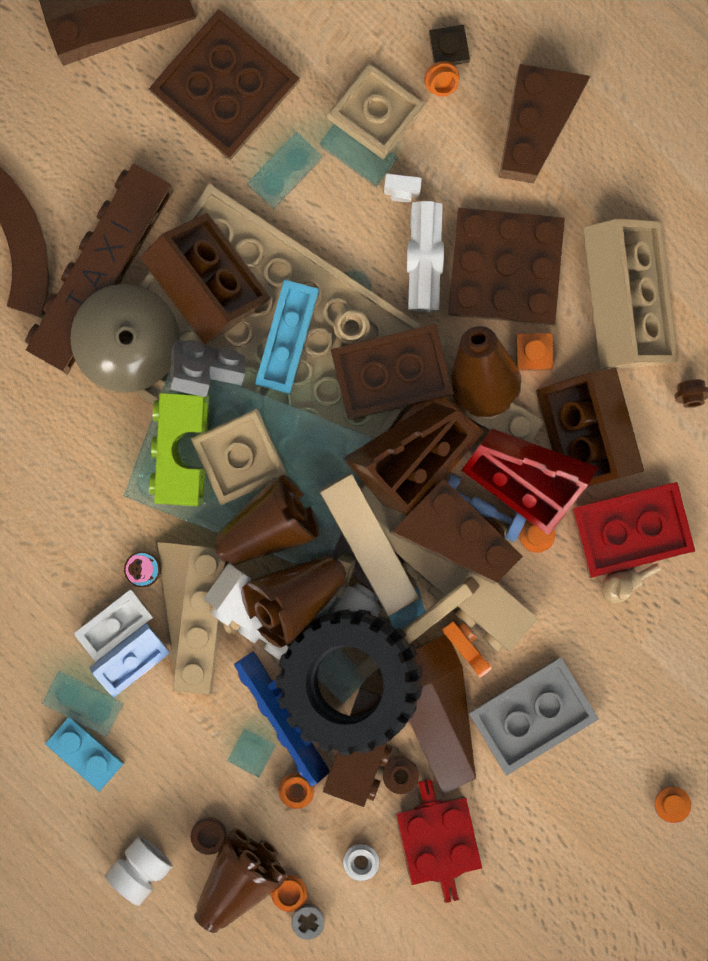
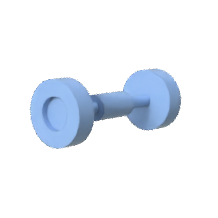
(489, 510)

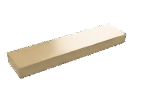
(368, 544)
(427, 619)

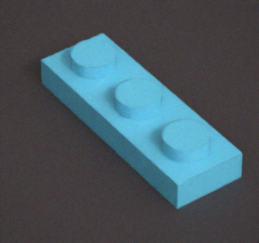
(287, 336)

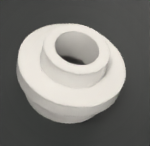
(365, 873)

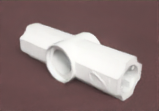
(425, 256)

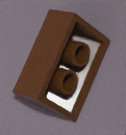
(205, 277)
(592, 424)

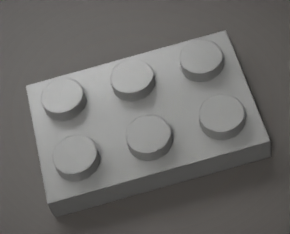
(533, 715)

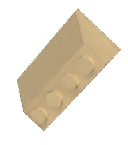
(630, 294)

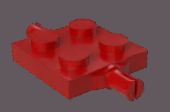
(438, 840)

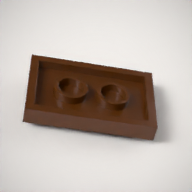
(392, 372)

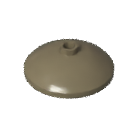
(97, 341)

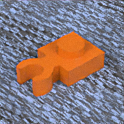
(462, 638)

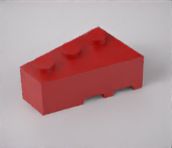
(529, 477)

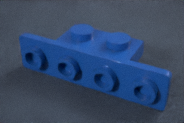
(264, 690)

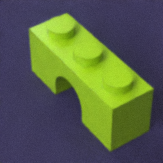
(174, 480)

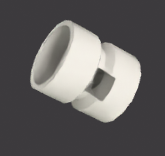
(135, 874)

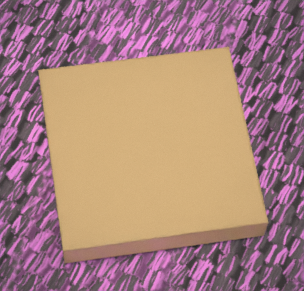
(376, 111)
(239, 456)

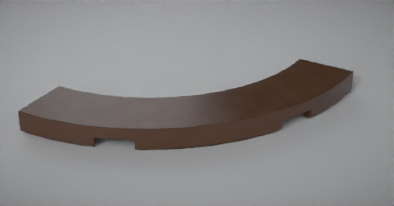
(26, 249)

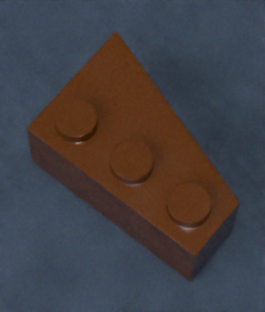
(537, 116)

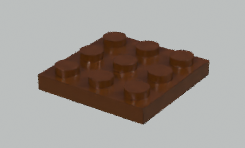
(224, 84)
(506, 266)

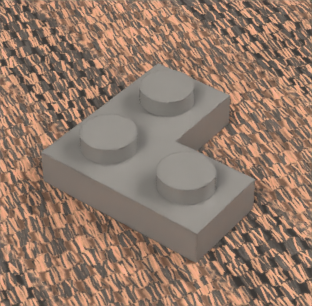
(196, 364)

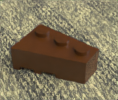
(411, 456)
(459, 534)

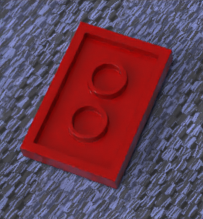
(633, 529)

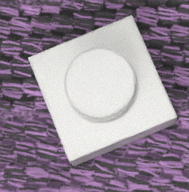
(402, 187)

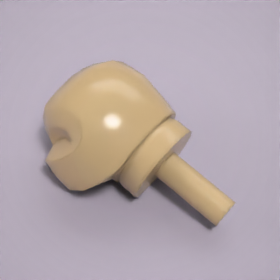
(619, 585)

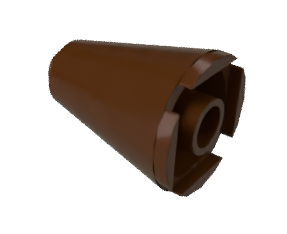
(484, 374)
(268, 524)
(292, 597)

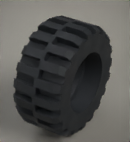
(311, 711)

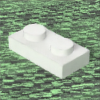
(113, 625)

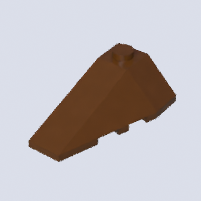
(95, 26)
(443, 716)

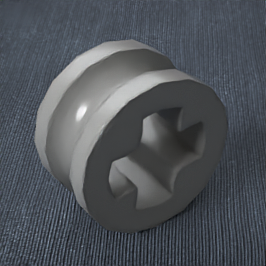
(309, 933)

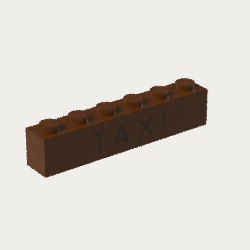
(103, 260)

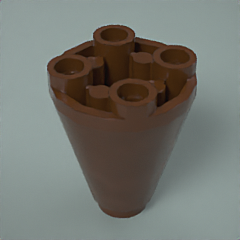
(238, 880)

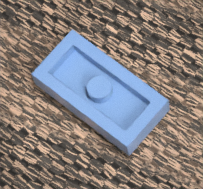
(129, 660)

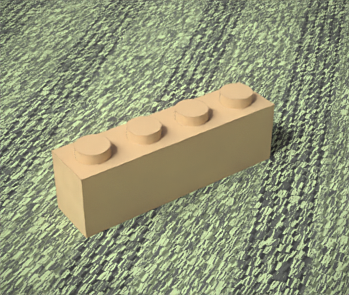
(193, 631)

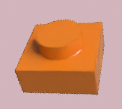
(534, 351)

